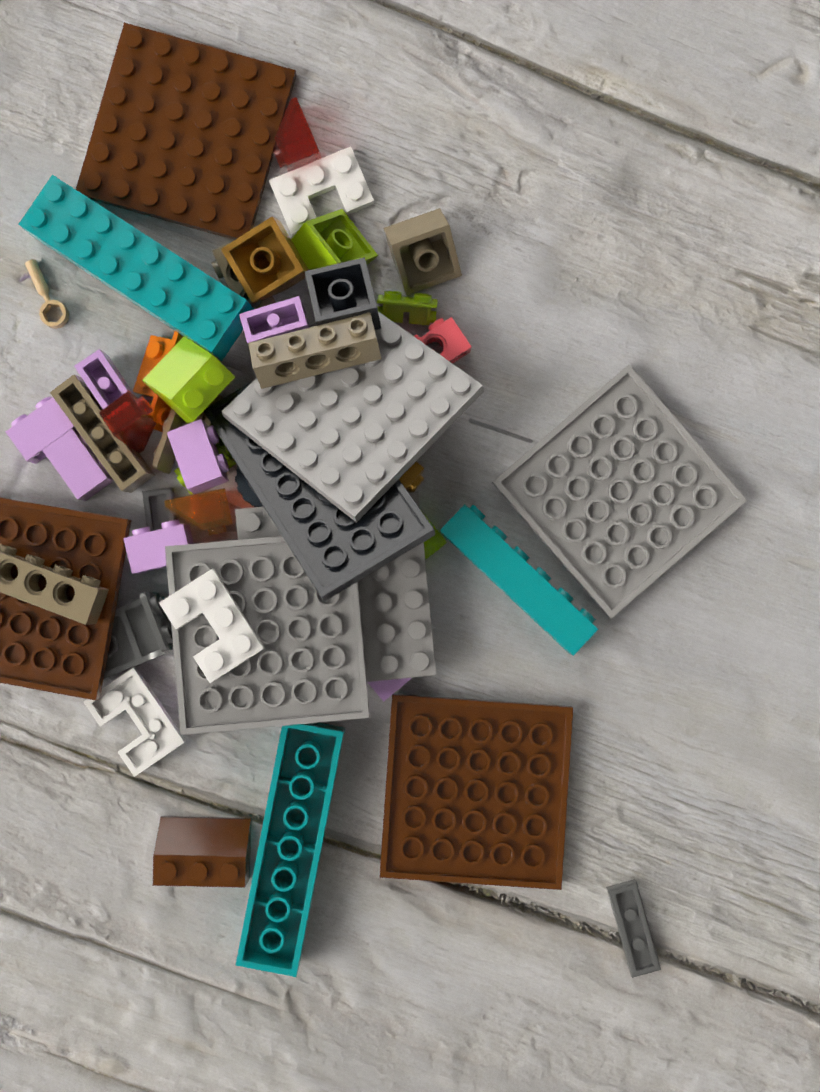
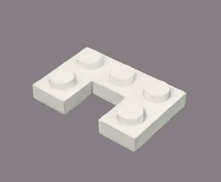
(331, 172)
(236, 636)
(158, 729)

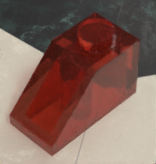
(295, 139)
(130, 420)

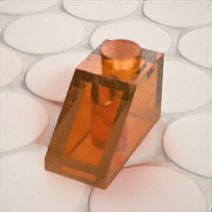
(203, 511)

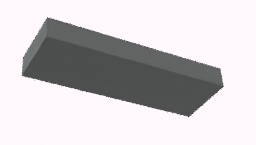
(633, 928)

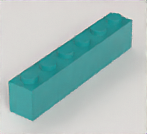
(518, 579)

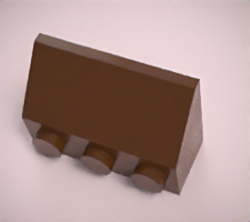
(202, 852)

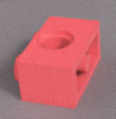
(449, 337)

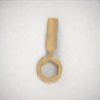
(43, 290)

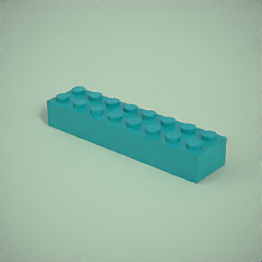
(136, 267)
(290, 848)

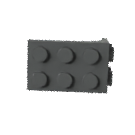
(138, 634)

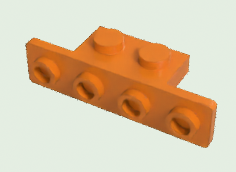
(154, 353)

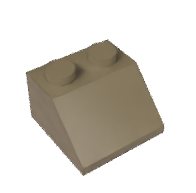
(423, 251)

